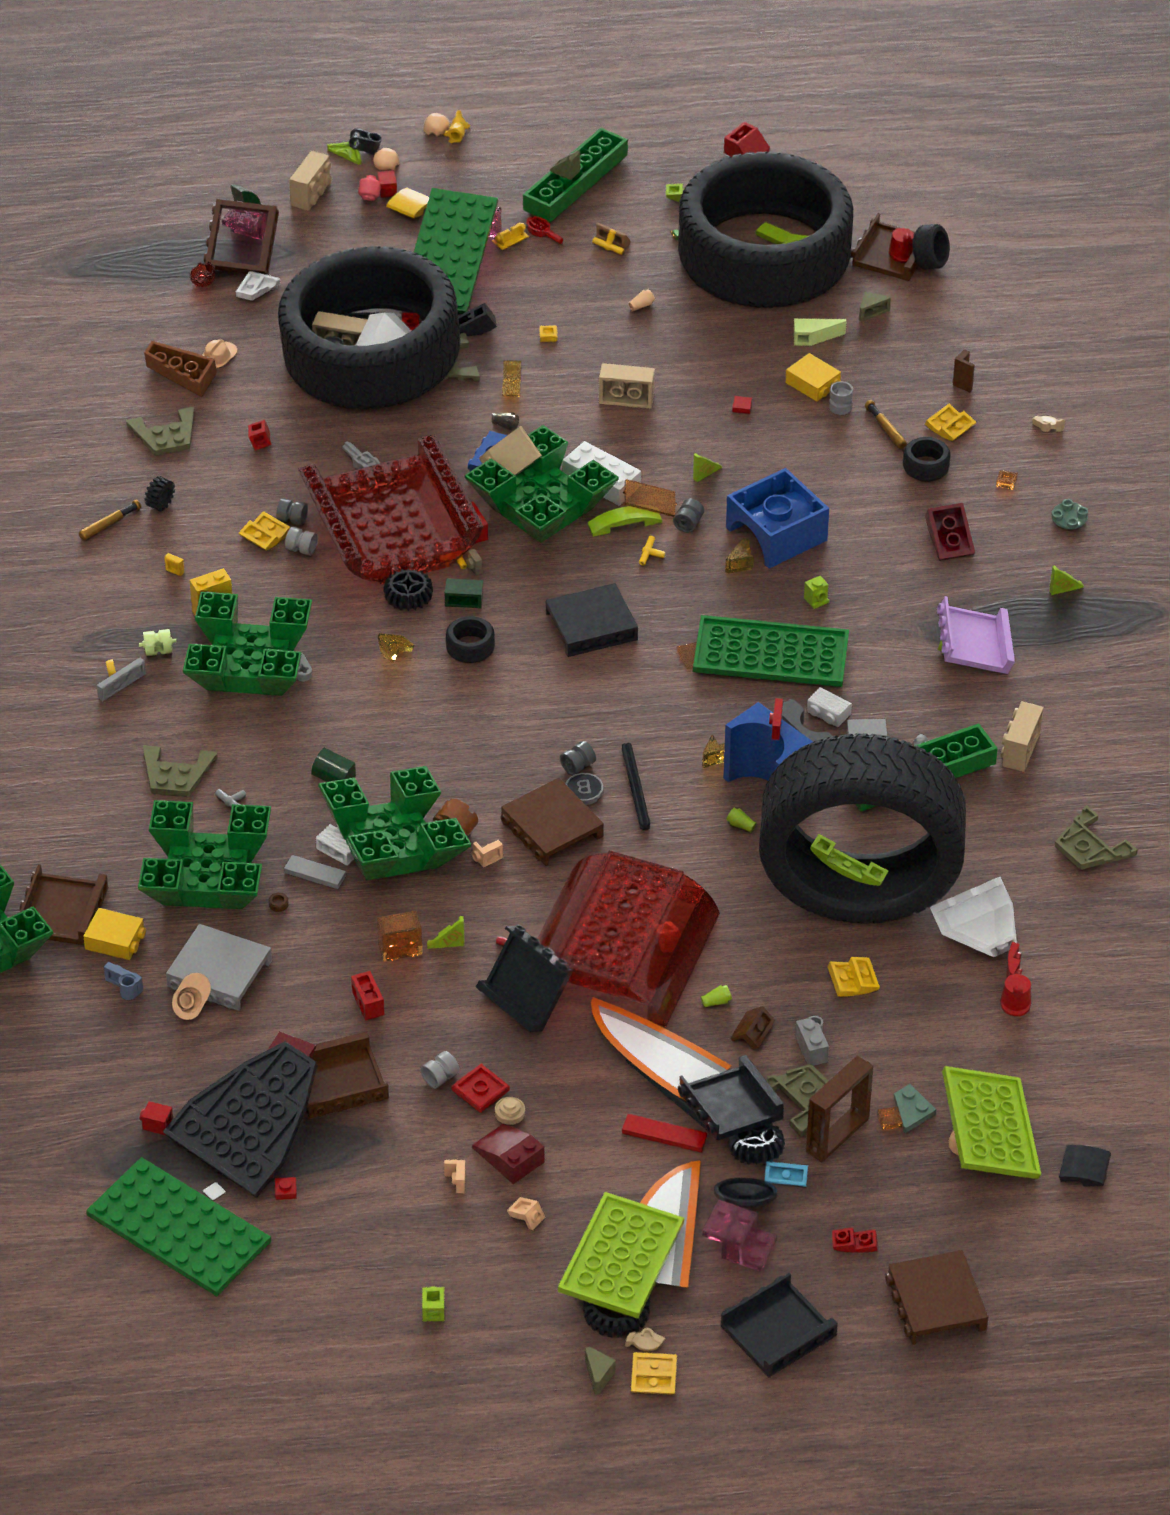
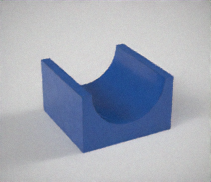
(781, 516)
(750, 744)

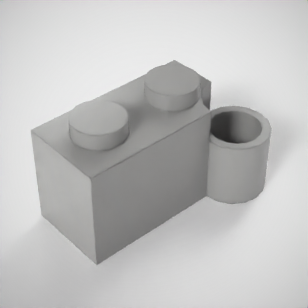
(812, 1040)

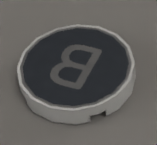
(586, 787)

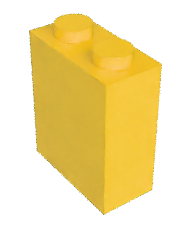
(812, 377)
(212, 582)
(114, 934)

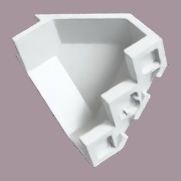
(381, 329)
(979, 918)

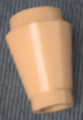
(642, 300)

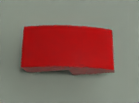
(1013, 962)
(856, 1242)

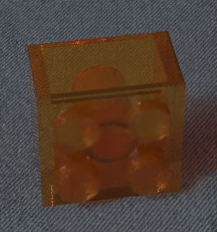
(399, 936)

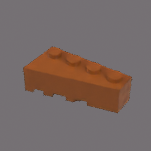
(181, 366)

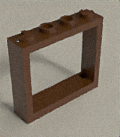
(268, 241)
(823, 1140)

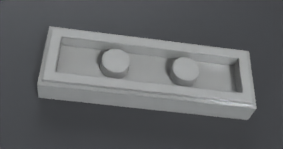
(121, 679)
(315, 872)

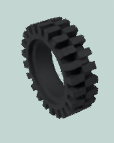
(616, 1325)

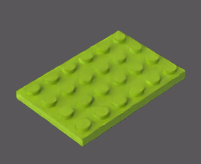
(991, 1122)
(621, 1255)

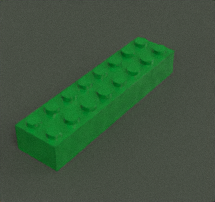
(556, 193)
(960, 751)

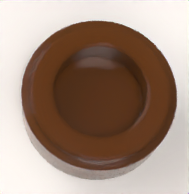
(278, 902)

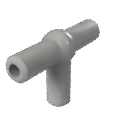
(229, 800)

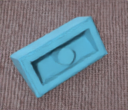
(786, 1173)

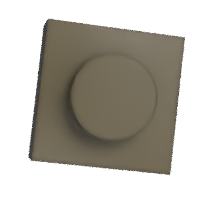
(474, 562)

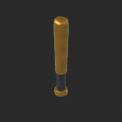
(891, 431)
(100, 525)

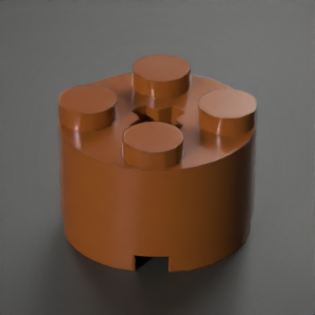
(458, 809)

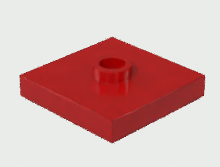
(480, 1088)

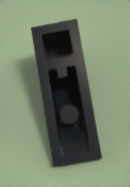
(477, 321)

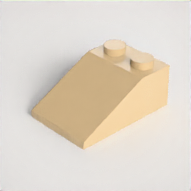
(513, 452)

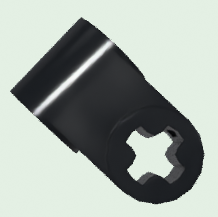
(366, 141)

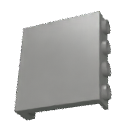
(224, 959)

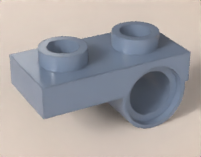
(128, 982)

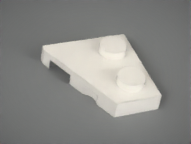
(256, 285)

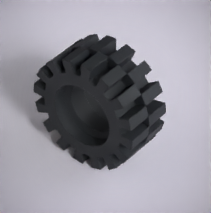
(159, 493)

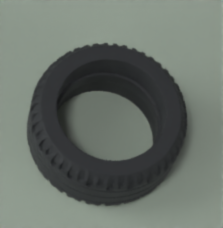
(931, 246)
(926, 470)
(470, 652)

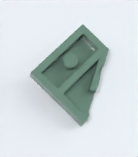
(912, 1107)

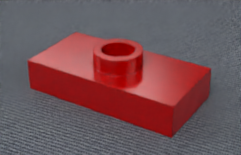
(776, 718)

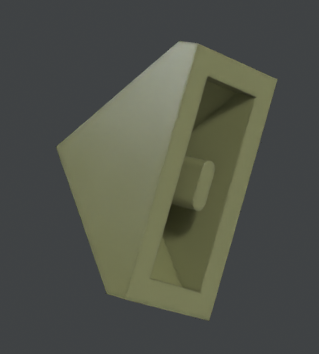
(567, 166)
(874, 305)
(600, 1368)

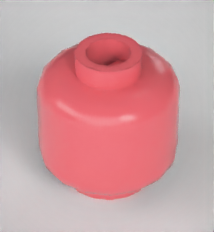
(369, 188)

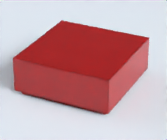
(742, 404)

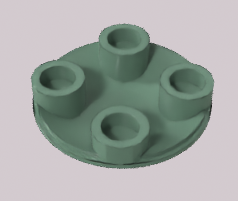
(1069, 514)

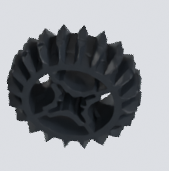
(397, 591)
(757, 1144)

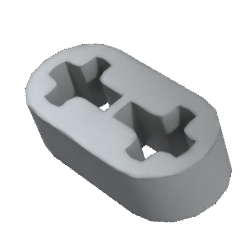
(305, 666)

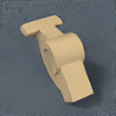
(1047, 423)
(645, 1340)

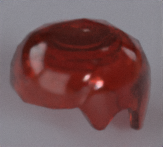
(203, 274)

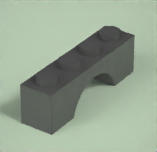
(794, 716)

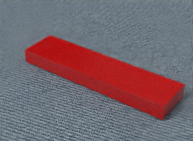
(664, 1133)

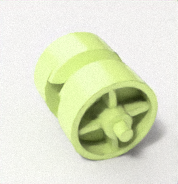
(157, 642)

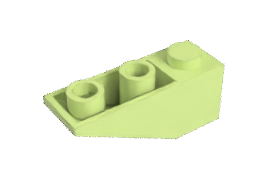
(814, 331)

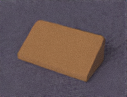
(619, 240)

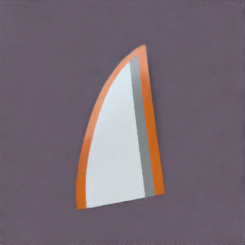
(655, 1049)
(677, 1195)

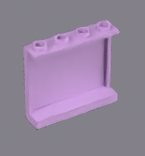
(976, 638)

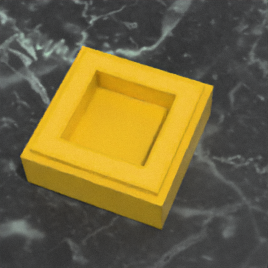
(548, 333)
(174, 564)

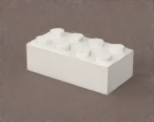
(586, 452)

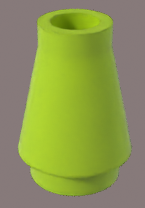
(741, 820)
(717, 996)

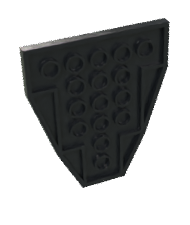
(248, 1117)

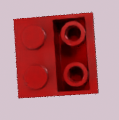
(745, 140)

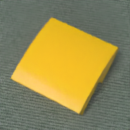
(408, 203)
(950, 423)
(265, 531)
(853, 977)
(654, 1373)

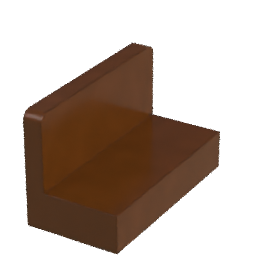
(963, 372)
(754, 1027)

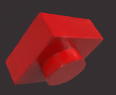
(285, 1188)

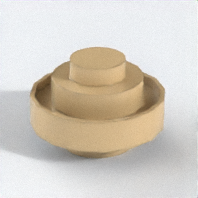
(509, 1110)

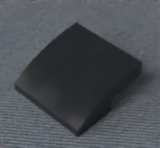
(1085, 1165)

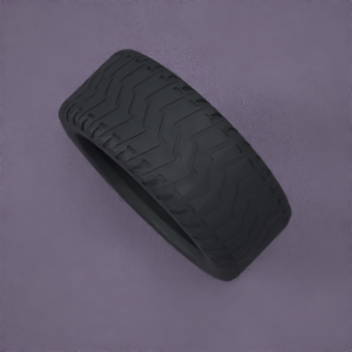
(759, 272)
(377, 372)
(871, 773)

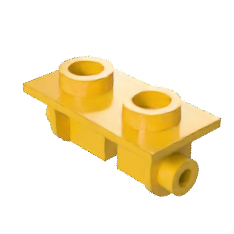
(508, 238)

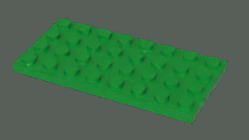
(456, 236)
(771, 650)
(179, 1226)

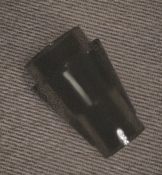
(506, 420)

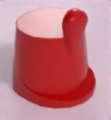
(901, 245)
(1016, 995)

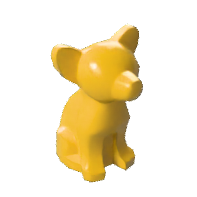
(457, 128)

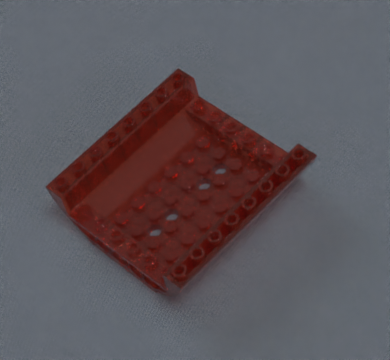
(423, 508)
(654, 936)

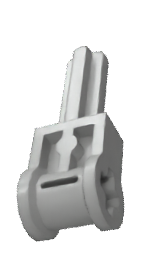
(360, 459)

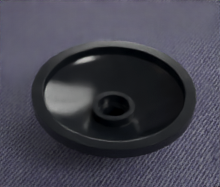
(746, 1192)

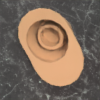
(220, 351)
(191, 996)

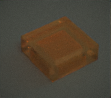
(1006, 479)
(889, 1118)

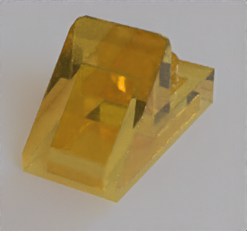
(511, 378)
(740, 558)
(391, 645)
(713, 753)

